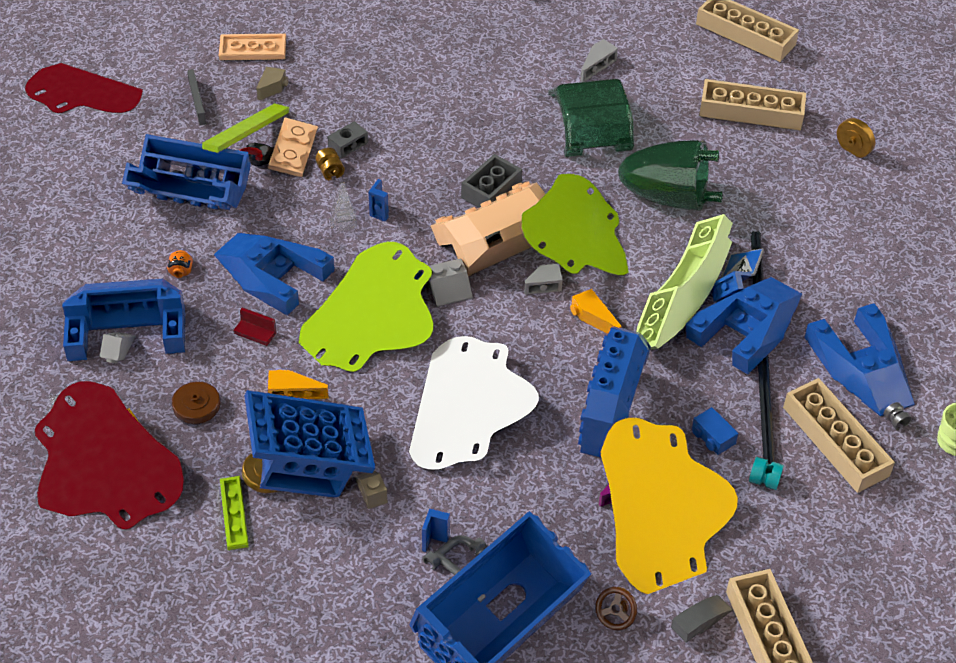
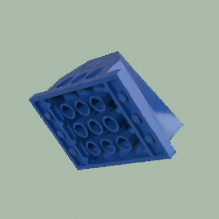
(307, 443)

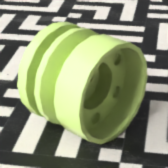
(947, 430)

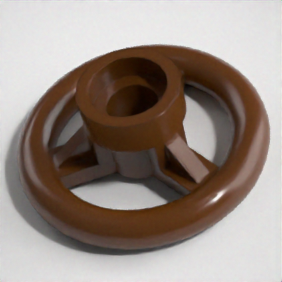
(622, 603)

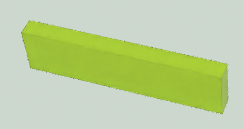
(234, 513)

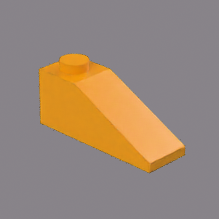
(593, 311)
(296, 385)

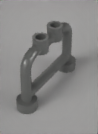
(438, 557)

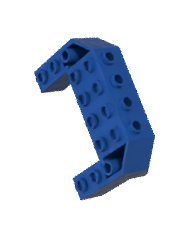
(123, 306)
(612, 386)

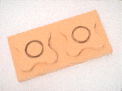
(252, 46)
(293, 147)

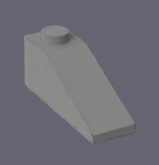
(600, 56)

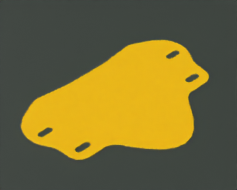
(661, 503)

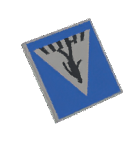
(744, 262)

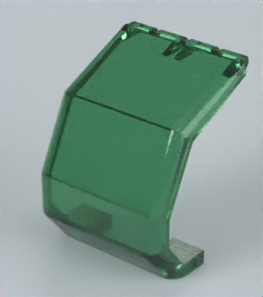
(595, 116)

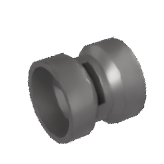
(896, 414)

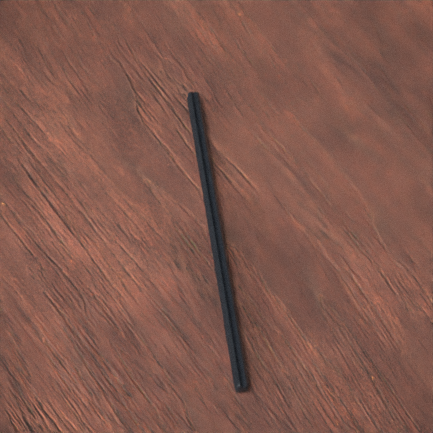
(764, 375)

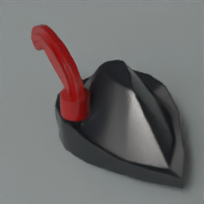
(258, 153)

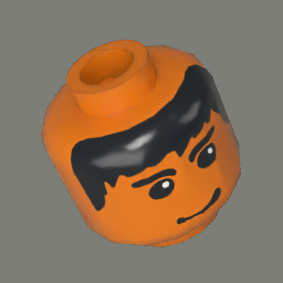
(179, 264)

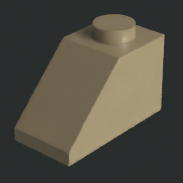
(271, 82)
(372, 489)

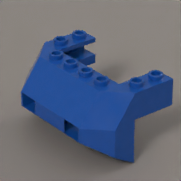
(201, 176)

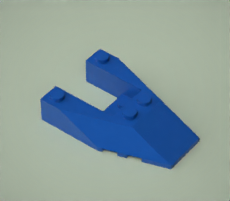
(261, 261)
(757, 312)
(870, 373)

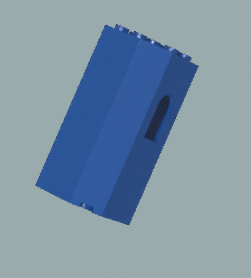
(463, 630)

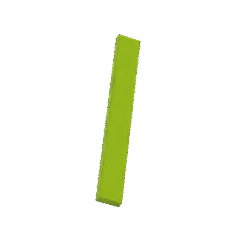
(245, 128)

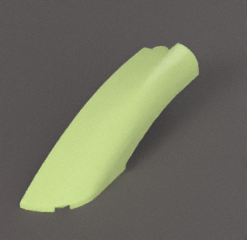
(689, 284)

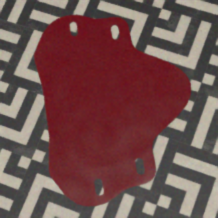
(81, 88)
(103, 459)

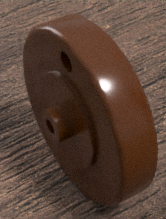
(196, 402)

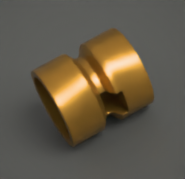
(329, 163)

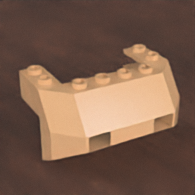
(504, 215)

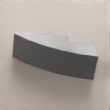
(700, 617)

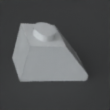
(544, 280)
(116, 346)

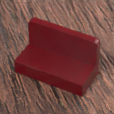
(255, 327)

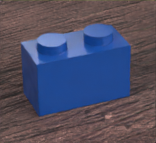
(714, 431)

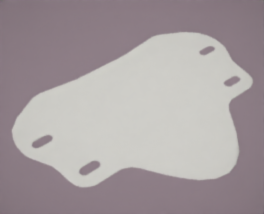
(467, 402)

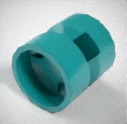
(759, 470)

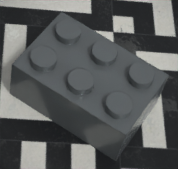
(490, 180)

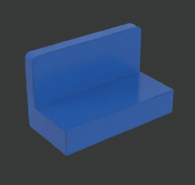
(378, 202)
(729, 285)
(435, 527)

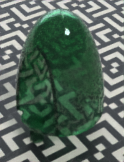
(671, 174)

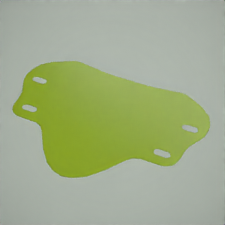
(575, 227)
(371, 309)

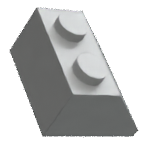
(449, 282)

